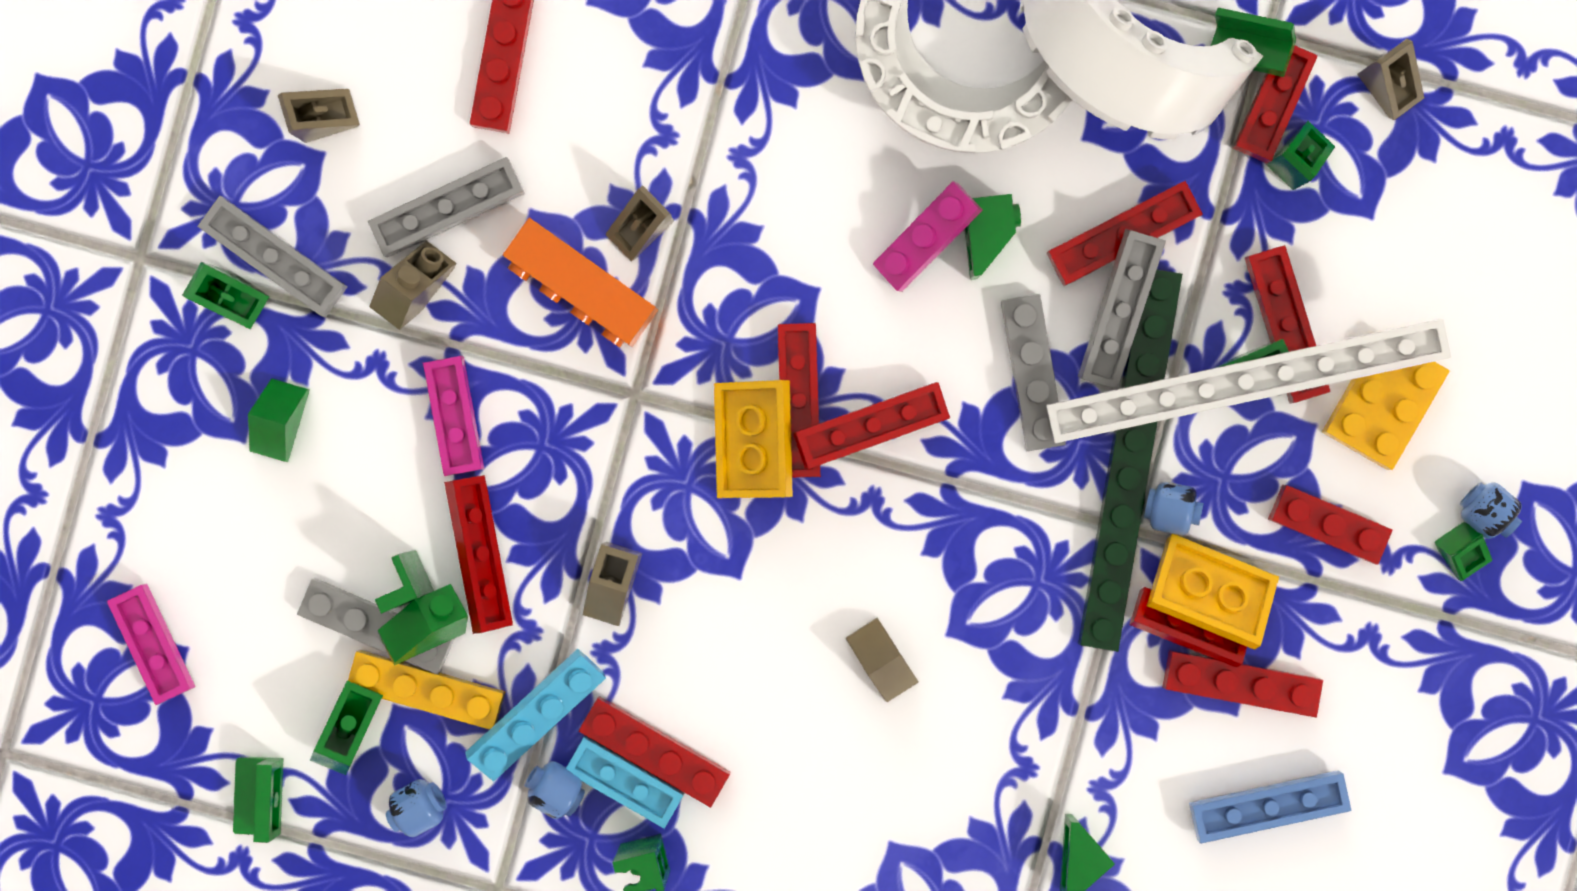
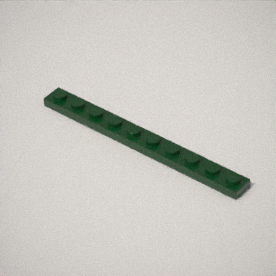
(1128, 475)

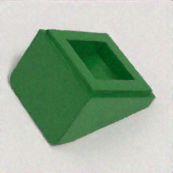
(1464, 550)

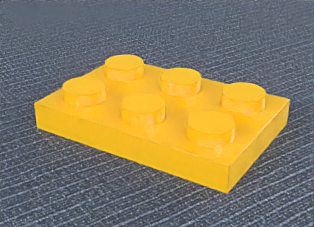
(1384, 411)
(753, 439)
(1213, 591)

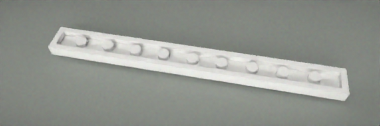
(1249, 380)

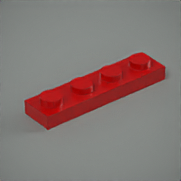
(501, 65)
(1101, 244)
(1282, 307)
(799, 364)
(871, 425)
(478, 554)
(1243, 684)
(654, 751)

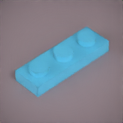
(625, 782)

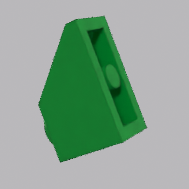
(990, 231)
(424, 625)
(346, 727)

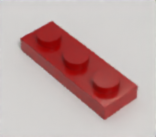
(1274, 107)
(1330, 524)
(1185, 633)

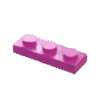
(927, 236)
(453, 415)
(151, 644)

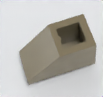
(411, 284)
(611, 583)

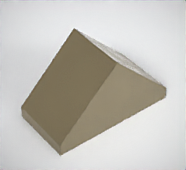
(1395, 80)
(318, 113)
(639, 224)
(881, 660)

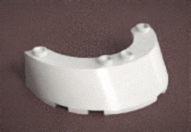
(1131, 72)
(937, 108)

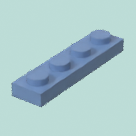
(1270, 806)

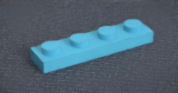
(535, 715)

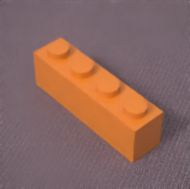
(580, 282)

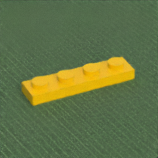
(427, 691)

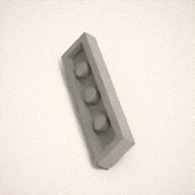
(446, 207)
(272, 256)
(1121, 308)
(1031, 368)
(359, 621)

